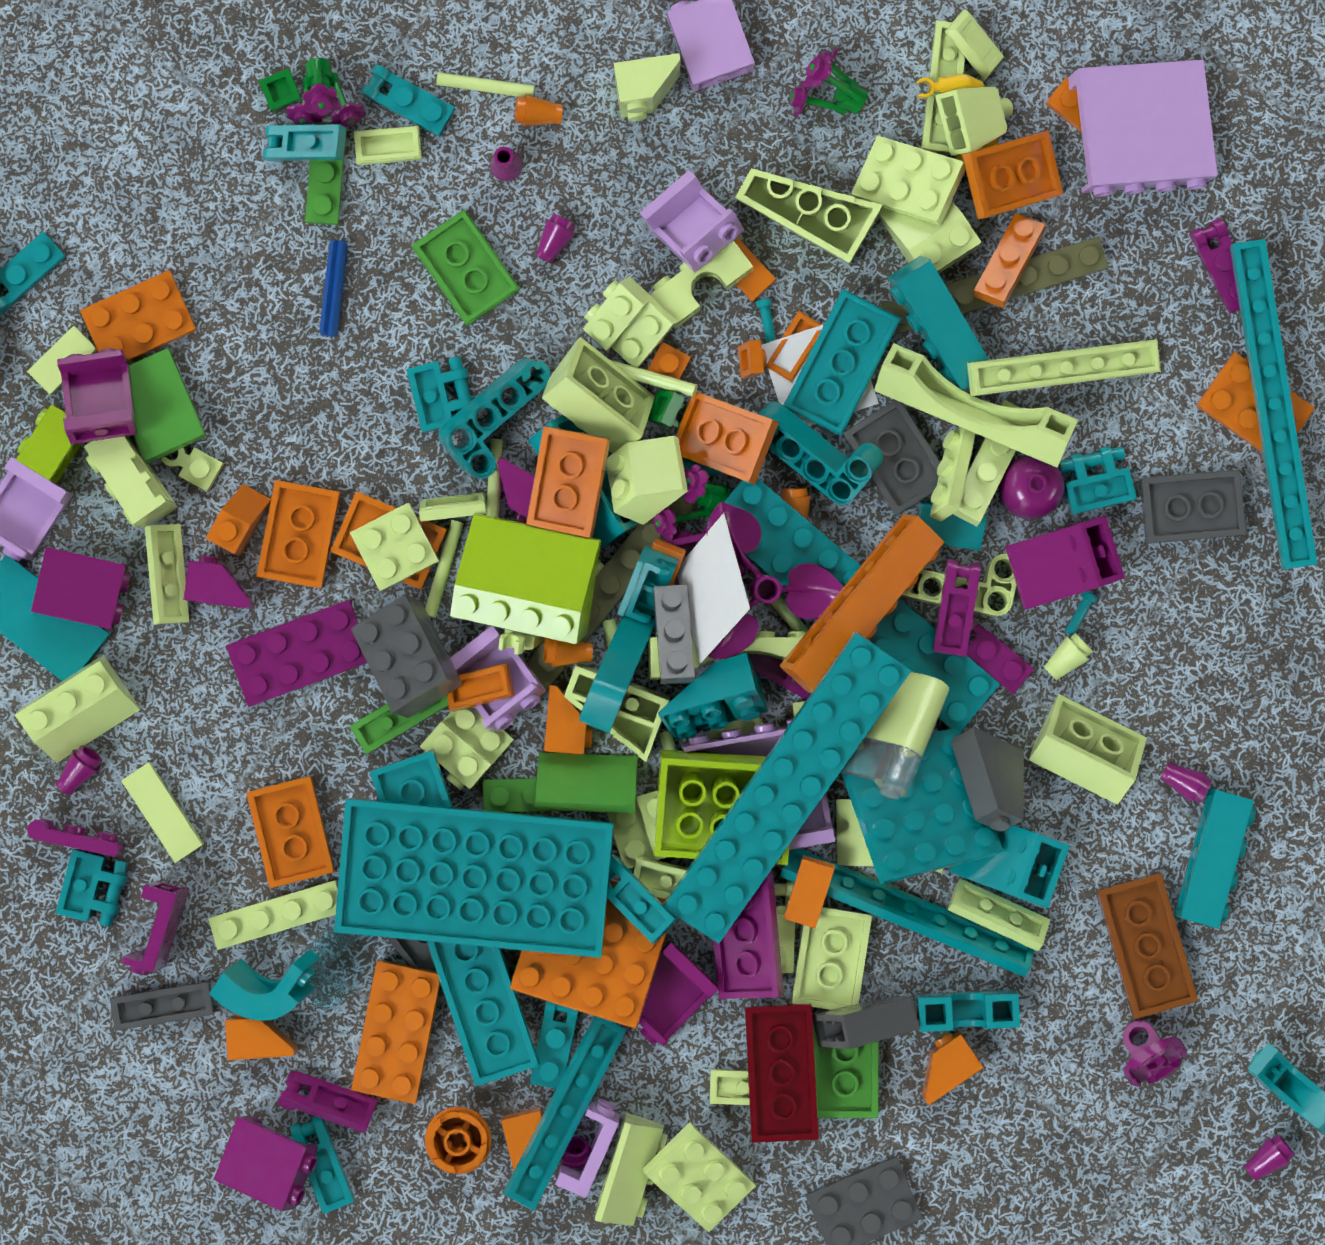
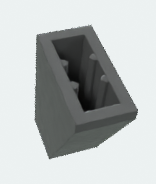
(992, 778)
(866, 1022)

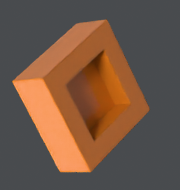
(751, 359)
(669, 361)

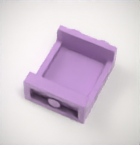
(710, 41)
(691, 222)
(28, 510)
(484, 653)
(580, 1180)

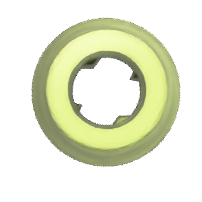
(1068, 656)

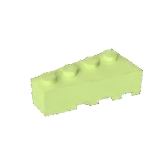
(816, 214)

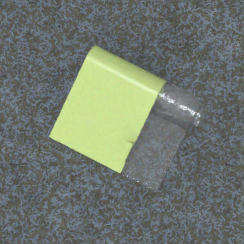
(900, 736)

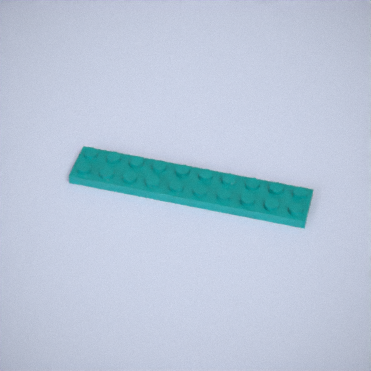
(904, 634)
(787, 787)
(471, 976)

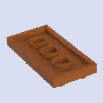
(1147, 945)

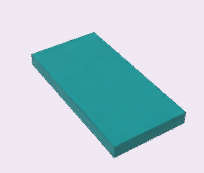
(841, 362)
(53, 642)

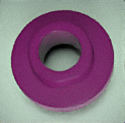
(576, 1153)

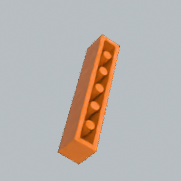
(864, 599)

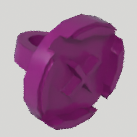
(1153, 1059)

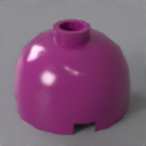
(1031, 488)

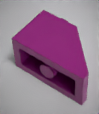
(517, 488)
(214, 584)

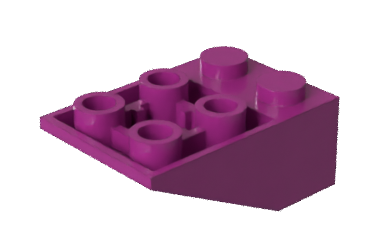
(1065, 562)

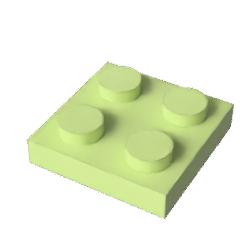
(394, 547)

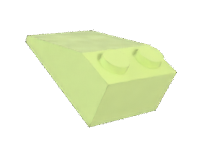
(940, 244)

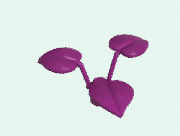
(808, 590)

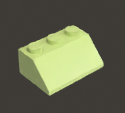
(599, 396)
(77, 710)
(1088, 749)
(625, 1180)

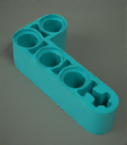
(498, 413)
(812, 447)
(616, 673)

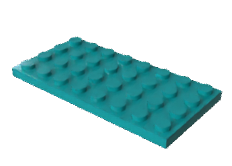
(473, 877)

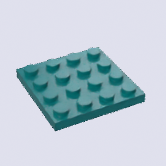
(926, 827)

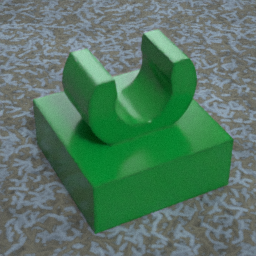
(666, 408)

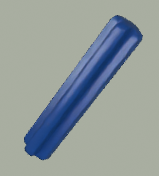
(333, 288)

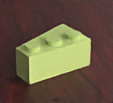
(130, 480)
(638, 715)

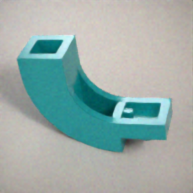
(263, 998)
(1289, 1085)

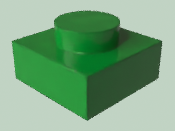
(280, 90)

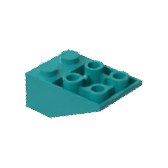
(718, 696)
(1023, 869)

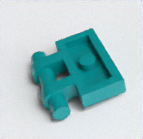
(430, 392)
(1099, 490)
(82, 885)

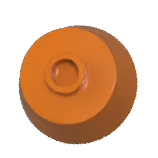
(458, 1140)

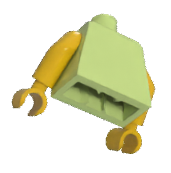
(969, 112)

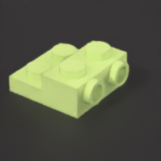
(629, 321)
(466, 746)
(636, 831)

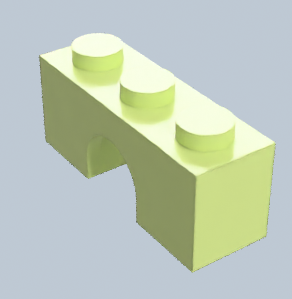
(676, 293)

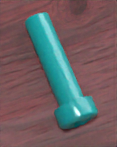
(764, 305)
(1085, 604)

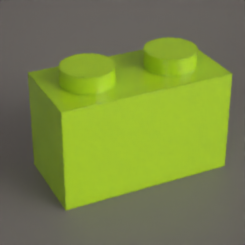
(48, 448)

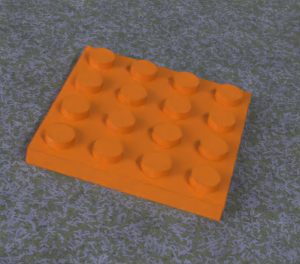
(602, 987)

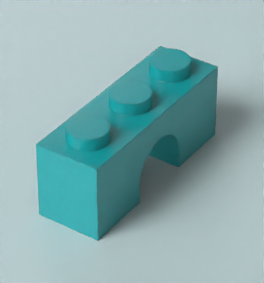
(966, 1009)

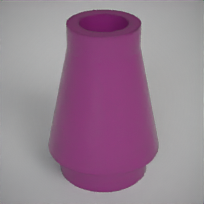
(508, 170)
(555, 237)
(78, 769)
(1187, 782)
(1269, 1157)

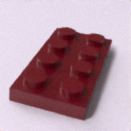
(781, 1073)

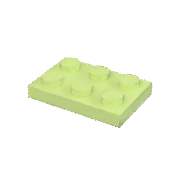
(909, 180)
(832, 959)
(698, 1177)

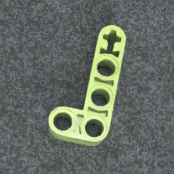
(990, 584)

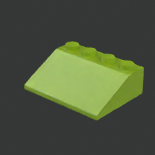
(526, 579)
(696, 796)

